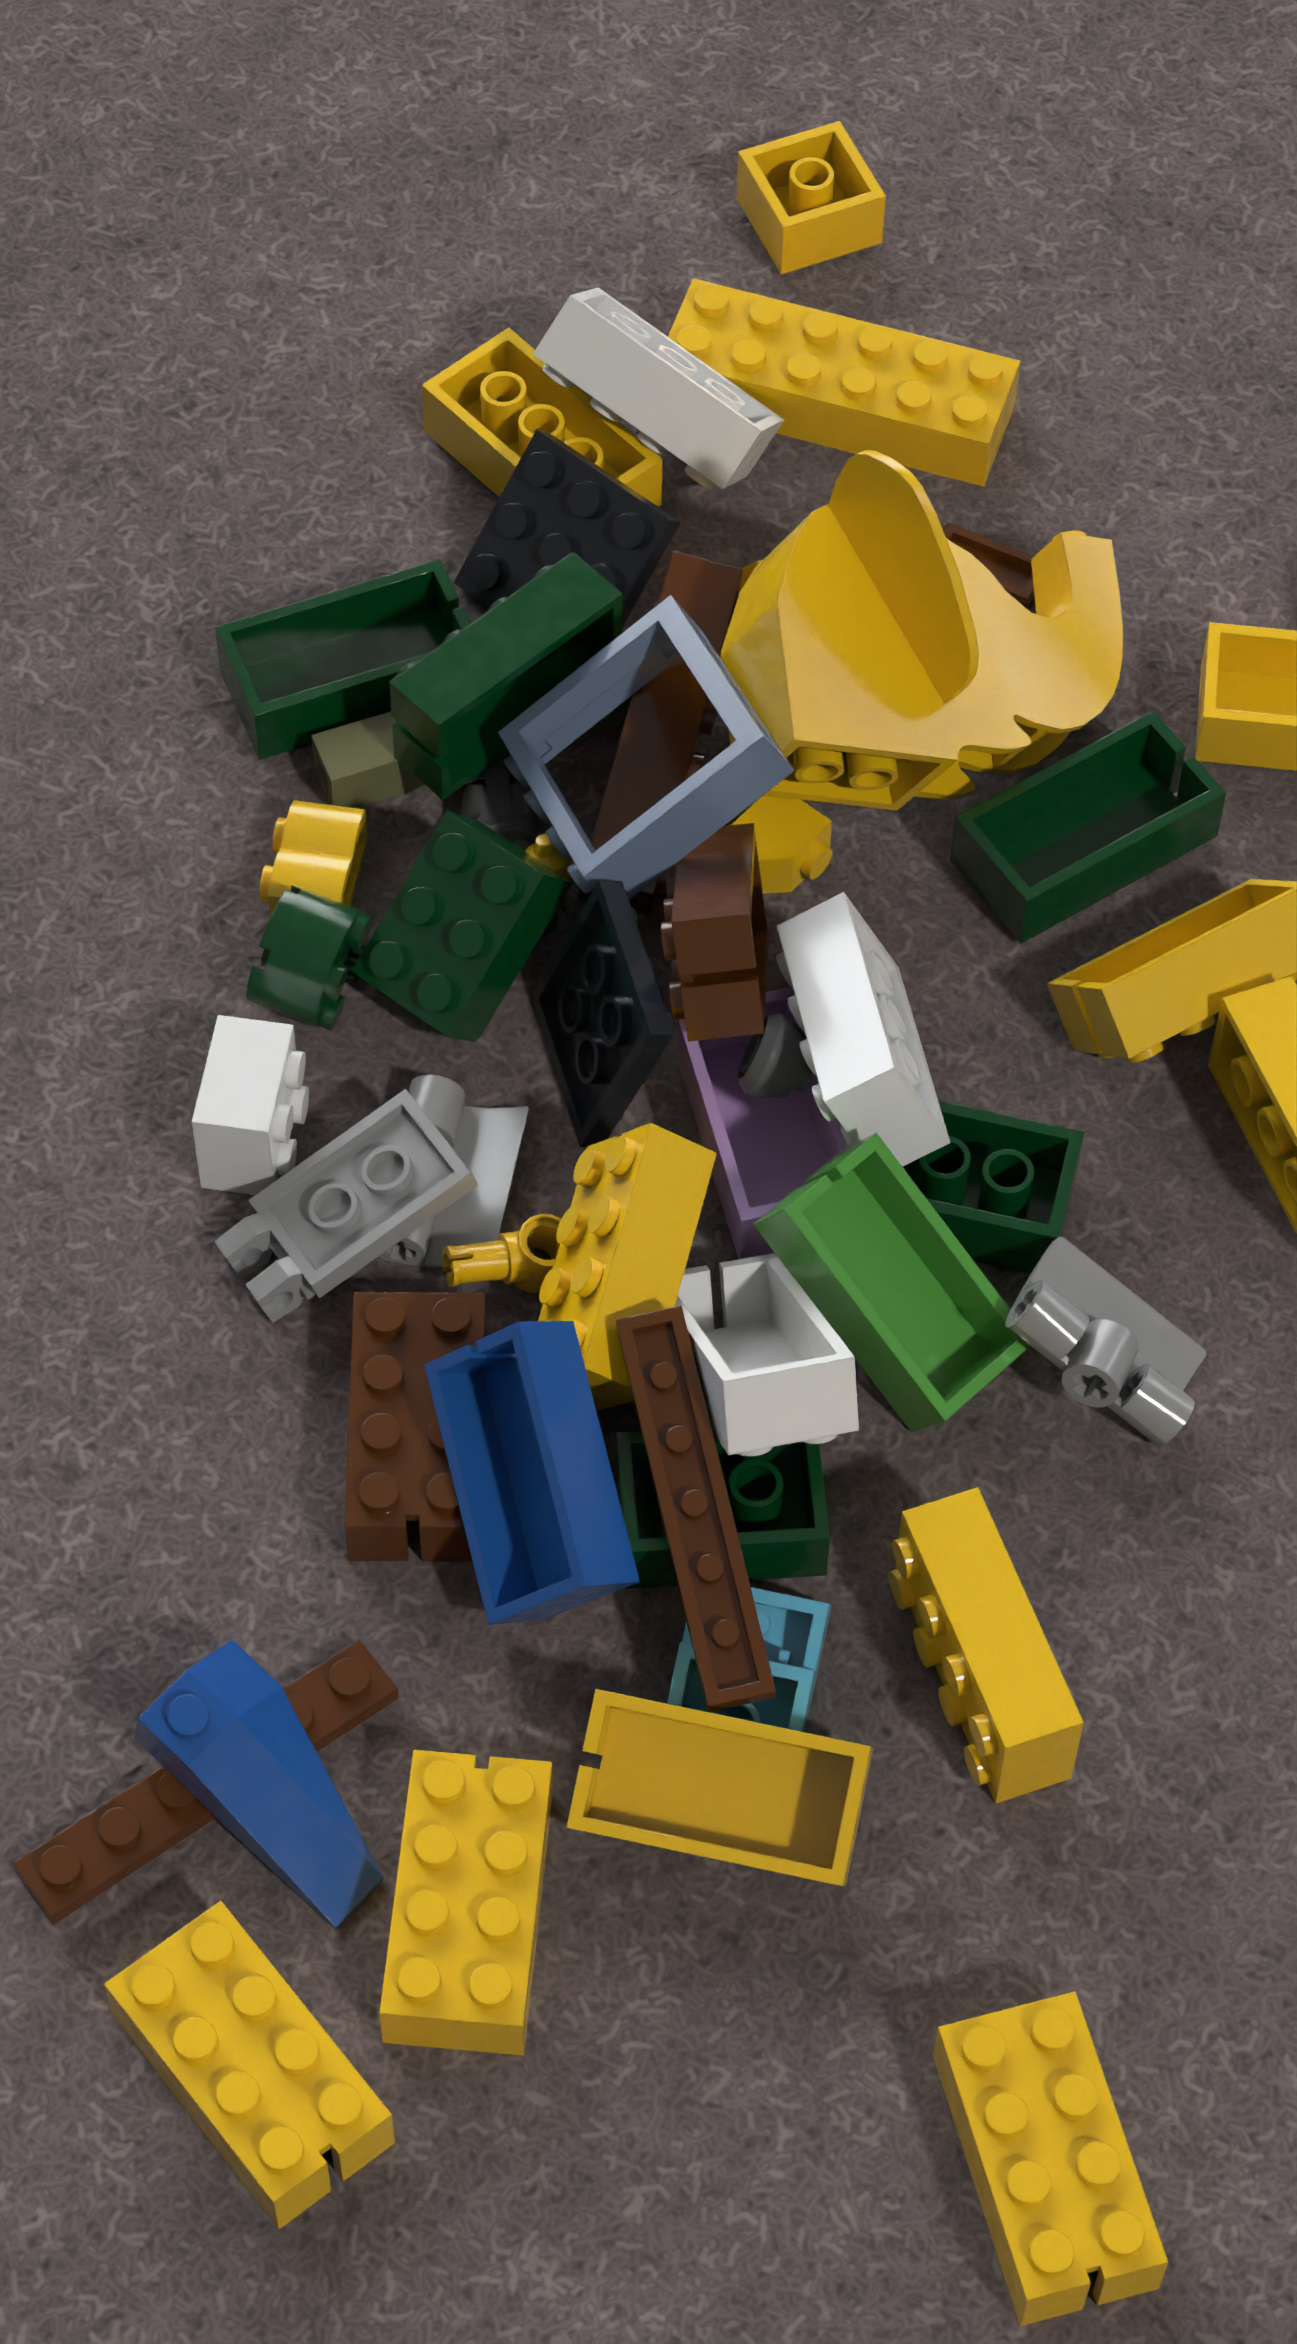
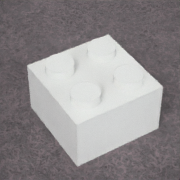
(249, 1105)

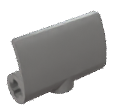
(489, 1147)
(1107, 1342)

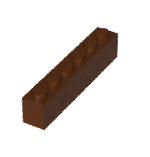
(668, 712)

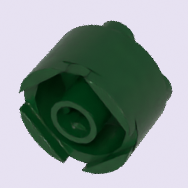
(308, 957)

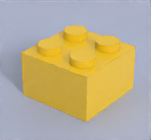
(810, 197)

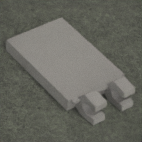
(345, 1206)

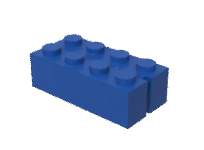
(531, 1472)

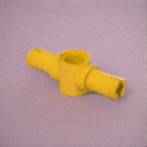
(506, 1257)

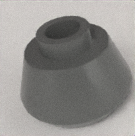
(774, 1060)

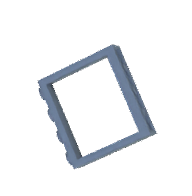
(689, 811)

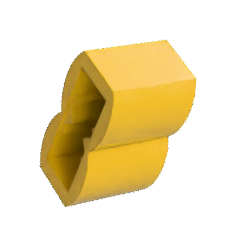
(316, 850)

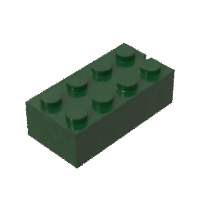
(333, 654)
(496, 669)
(1086, 826)

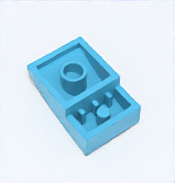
(794, 1644)

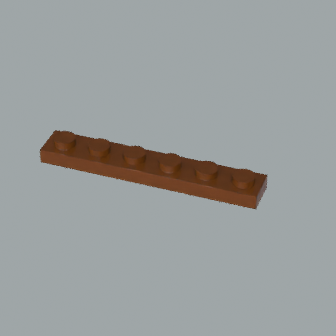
(695, 1509)
(163, 1812)

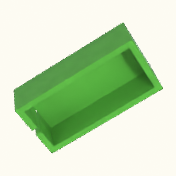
(893, 1283)

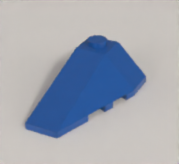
(251, 1764)

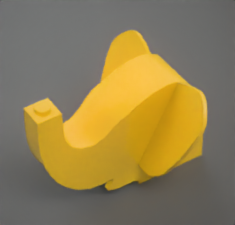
(904, 657)

